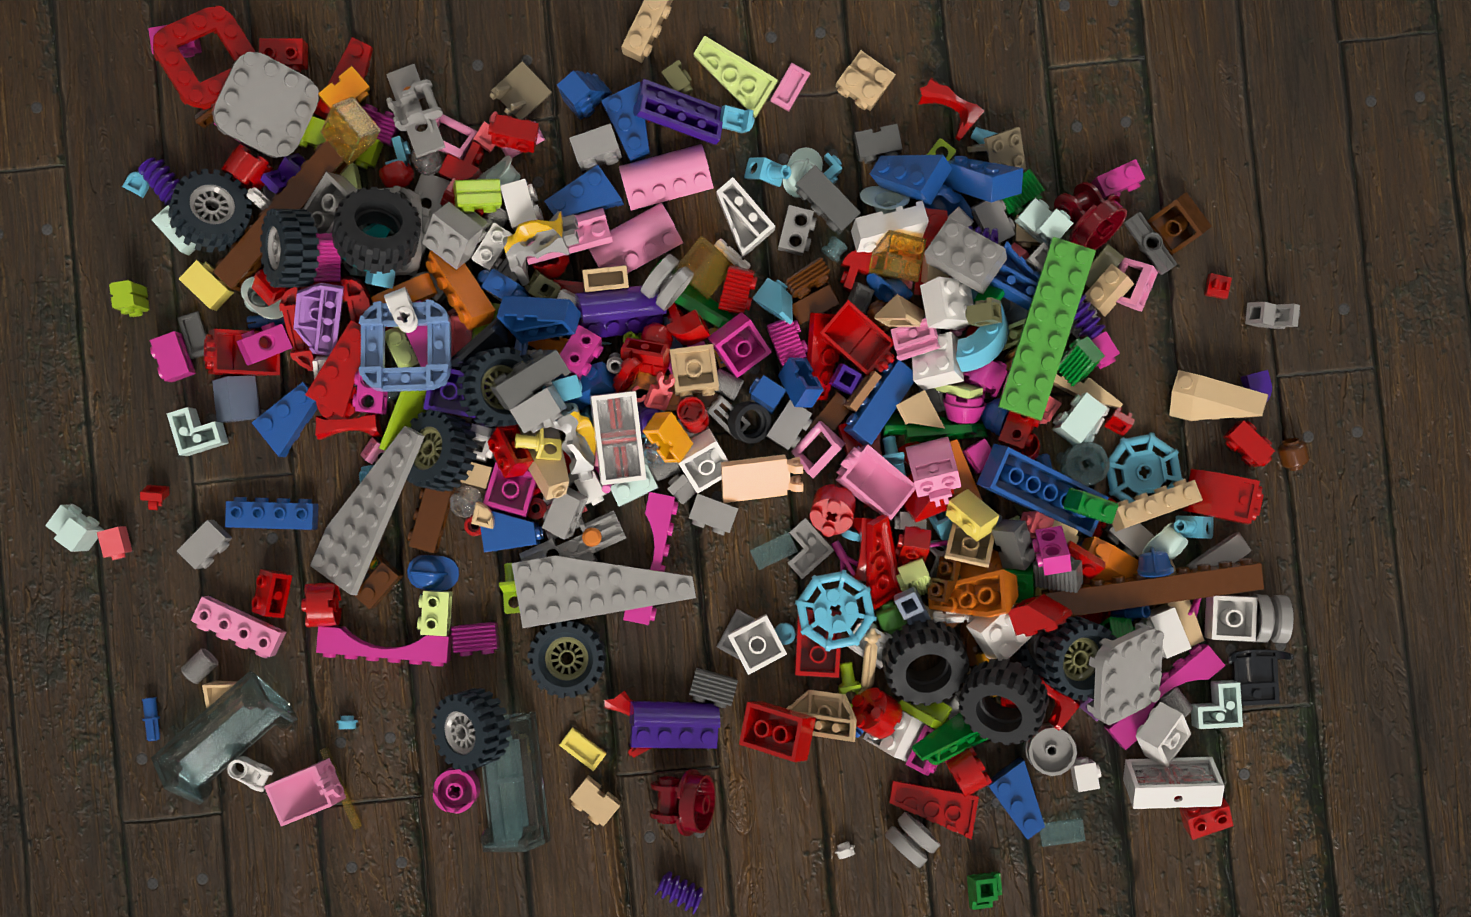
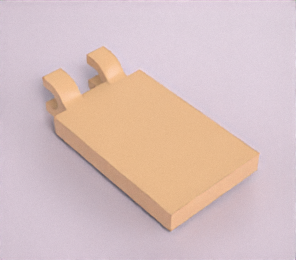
(760, 478)

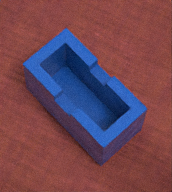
(799, 382)

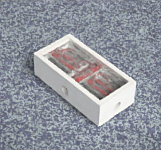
(618, 437)
(1181, 784)

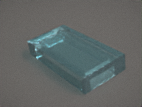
(773, 551)
(1062, 832)

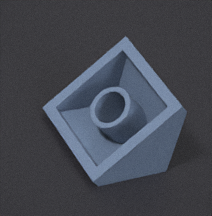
(236, 398)

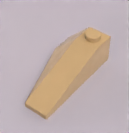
(1203, 398)

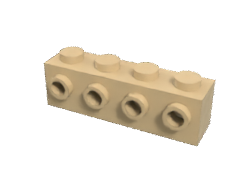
(645, 28)
(1155, 505)

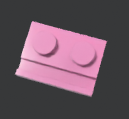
(914, 340)

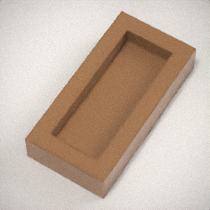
(862, 391)

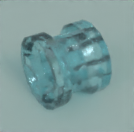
(834, 249)

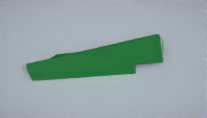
(707, 308)
(924, 433)
(947, 741)

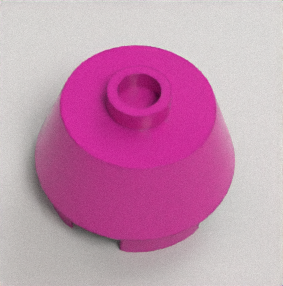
(964, 410)

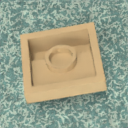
(864, 81)
(694, 370)

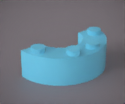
(982, 345)

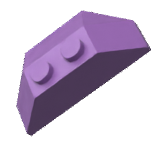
(319, 316)

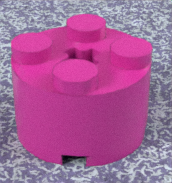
(989, 377)
(460, 800)

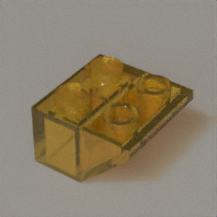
(349, 129)
(898, 256)
(708, 265)

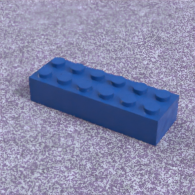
(1034, 487)

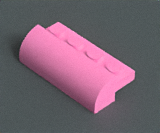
(666, 177)
(592, 233)
(639, 240)

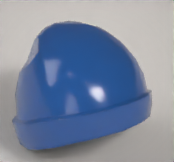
(994, 417)

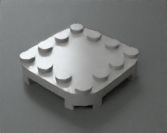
(265, 105)
(1127, 674)

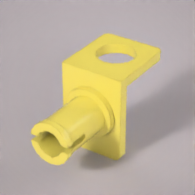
(538, 442)

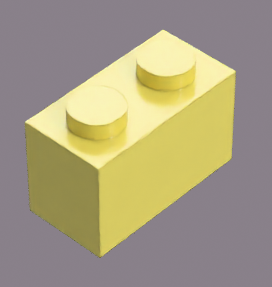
(206, 285)
(972, 515)

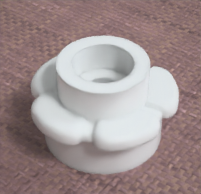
(845, 850)

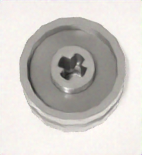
(666, 282)
(1274, 618)
(1059, 758)
(915, 836)

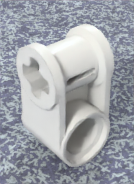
(401, 307)
(251, 773)

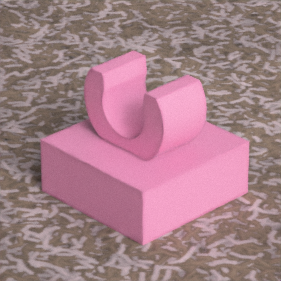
(372, 451)

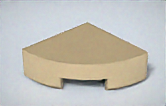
(483, 516)

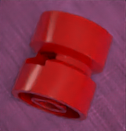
(693, 415)

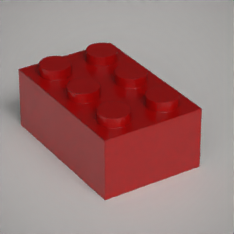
(811, 657)
(777, 731)

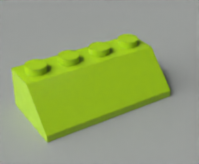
(406, 408)

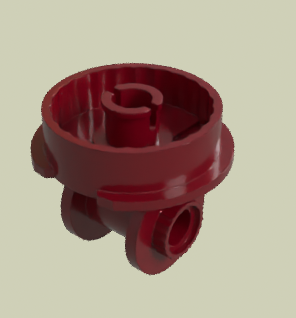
(1091, 215)
(685, 802)

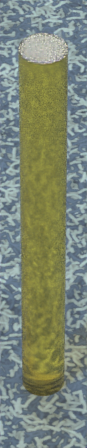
(348, 806)

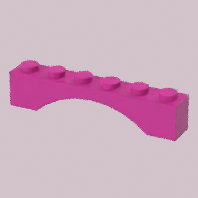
(659, 513)
(339, 640)
(1198, 665)

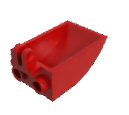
(859, 340)
(225, 358)
(1226, 496)

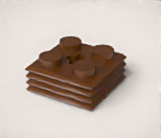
(808, 277)

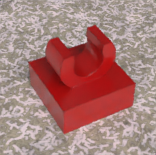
(1218, 286)
(1119, 422)
(154, 495)

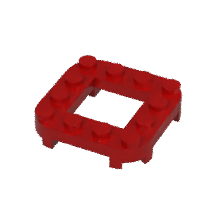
(186, 30)
(358, 302)

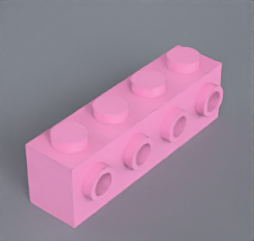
(238, 626)

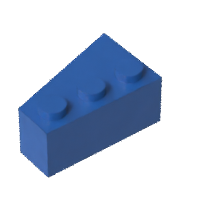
(583, 92)
(912, 175)
(984, 179)
(1016, 279)
(538, 317)
(597, 382)
(286, 419)

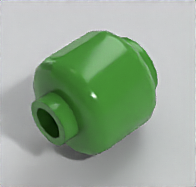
(890, 617)

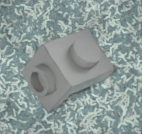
(681, 488)

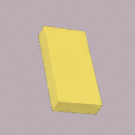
(583, 749)

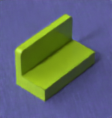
(932, 715)

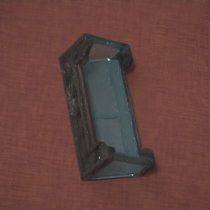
(220, 736)
(516, 792)

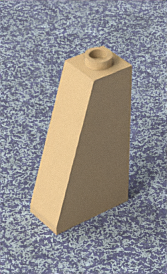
(549, 474)

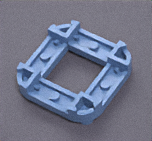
(406, 378)

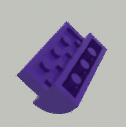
(678, 112)
(617, 311)
(674, 724)

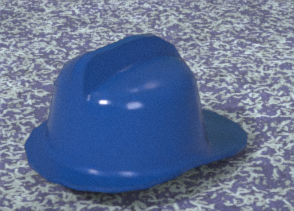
(889, 288)
(1154, 564)
(433, 572)

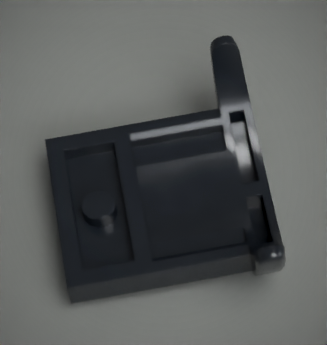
(1257, 674)

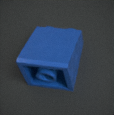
(510, 533)

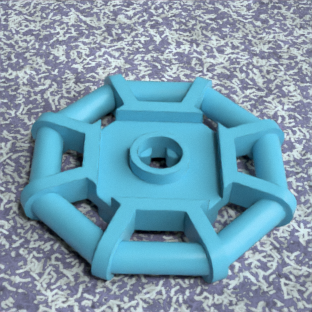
(1134, 462)
(848, 610)

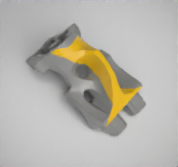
(547, 237)
(578, 442)

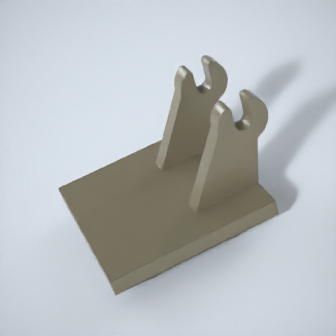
(520, 91)
(1003, 148)

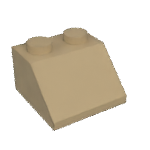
(965, 549)

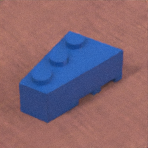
(629, 128)
(585, 194)
(1016, 795)

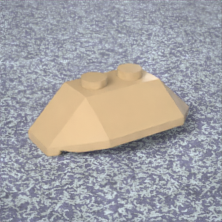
(832, 713)

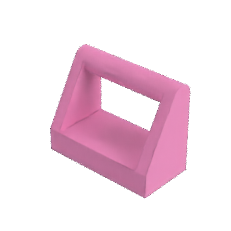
(450, 149)
(1143, 284)
(836, 442)

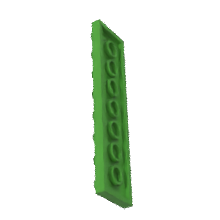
(1046, 328)

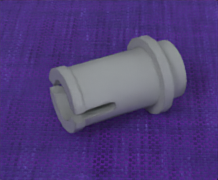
(614, 367)

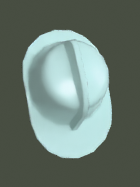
(800, 163)
(503, 171)
(883, 199)
(257, 304)
(1168, 541)

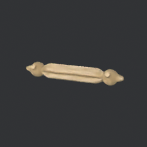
(869, 660)

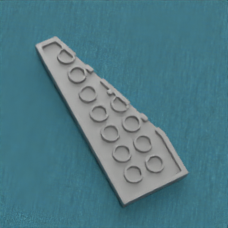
(360, 523)
(573, 588)

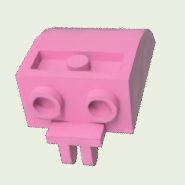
(934, 469)
(875, 481)
(305, 792)

